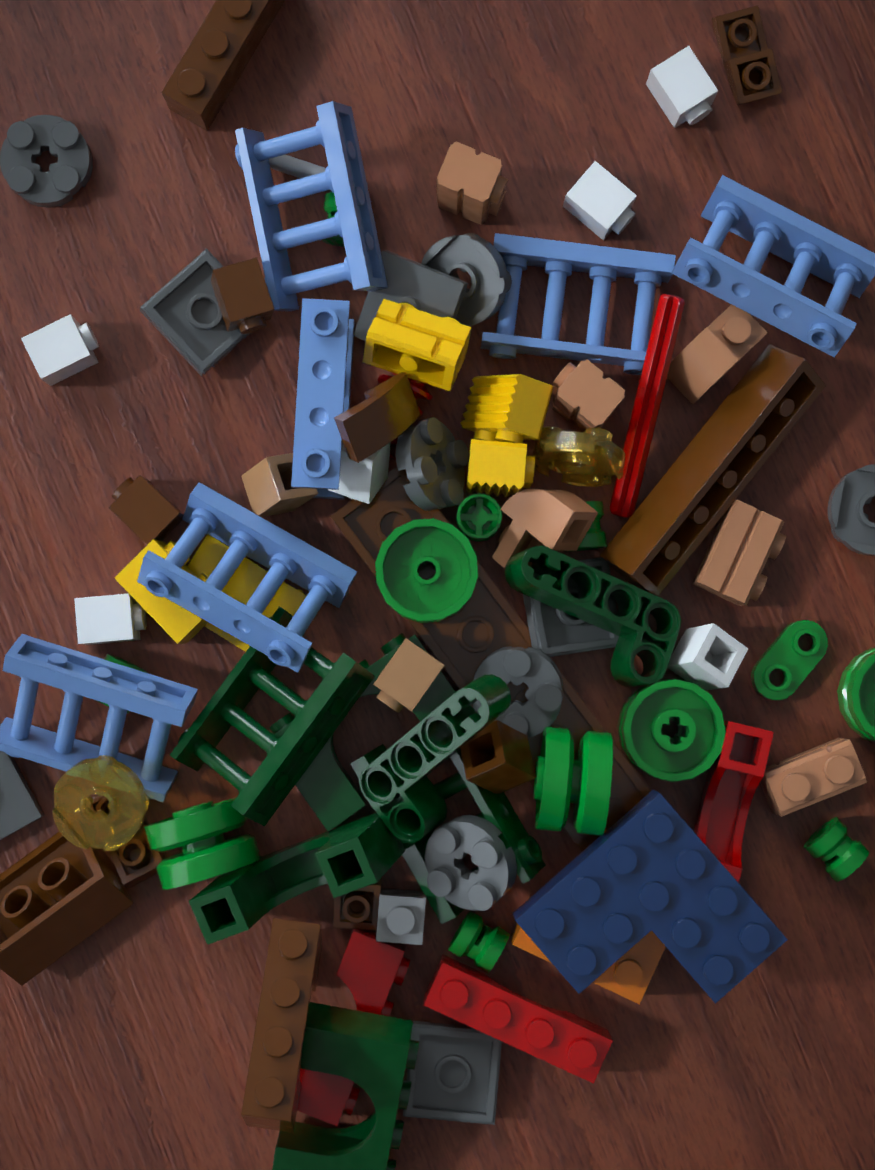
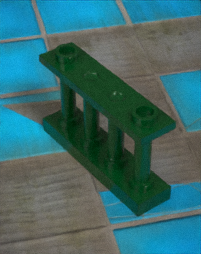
(295, 749)
(493, 808)

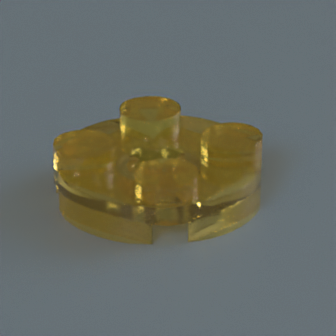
(580, 457)
(104, 778)

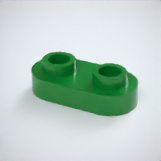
(790, 659)

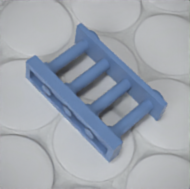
(352, 220)
(792, 238)
(559, 261)
(322, 394)
(264, 543)
(102, 681)

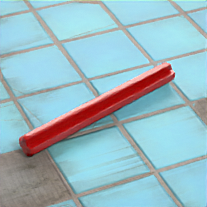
(647, 403)

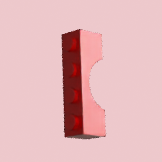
(730, 791)
(369, 972)
(517, 1021)

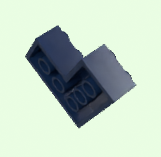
(646, 878)

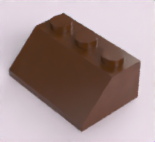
(54, 904)

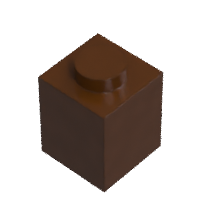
(242, 296)
(145, 509)
(498, 758)

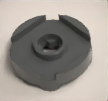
(27, 141)
(487, 272)
(432, 464)
(846, 513)
(543, 684)
(450, 876)

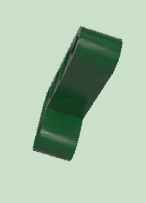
(592, 607)
(409, 789)

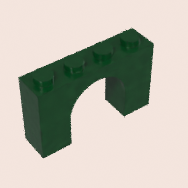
(325, 781)
(342, 858)
(372, 1054)

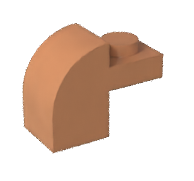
(714, 352)
(545, 518)

